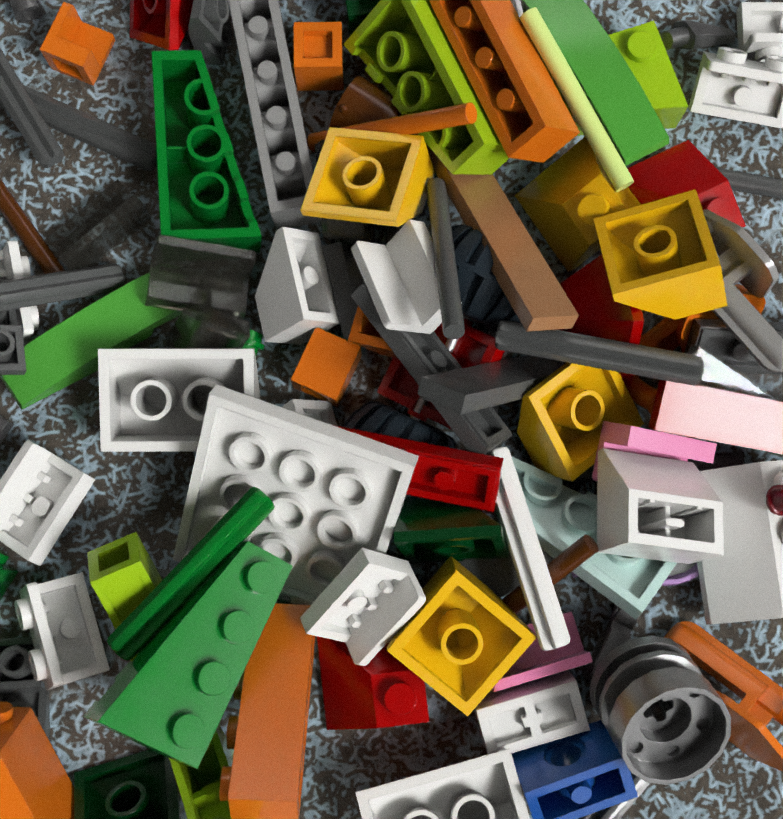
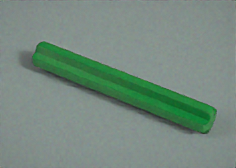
(190, 574)

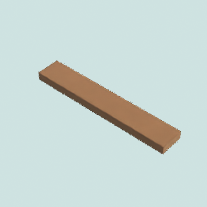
(516, 258)

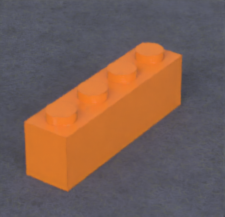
(507, 77)
(271, 721)

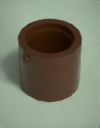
(362, 104)

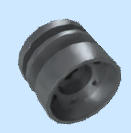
(660, 710)

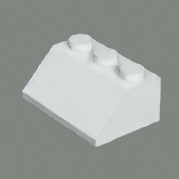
(161, 394)
(749, 575)
(465, 790)

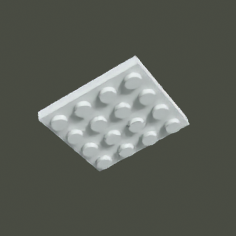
(326, 486)

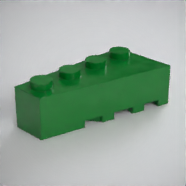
(196, 158)
(192, 665)

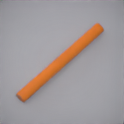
(412, 123)

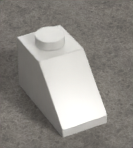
(295, 289)

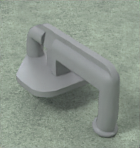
(750, 265)

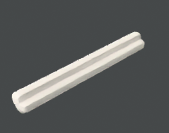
(528, 557)

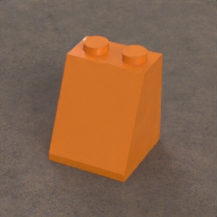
(30, 771)

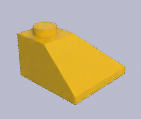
(369, 177)
(568, 199)
(662, 257)
(565, 417)
(461, 637)

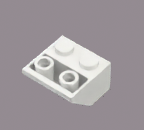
(656, 509)

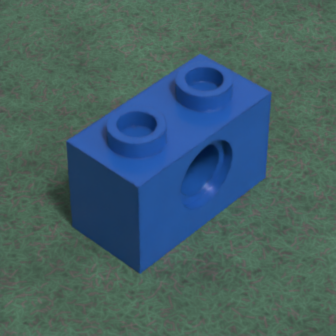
(574, 775)

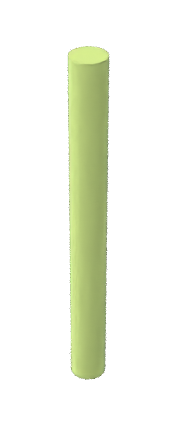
(576, 99)

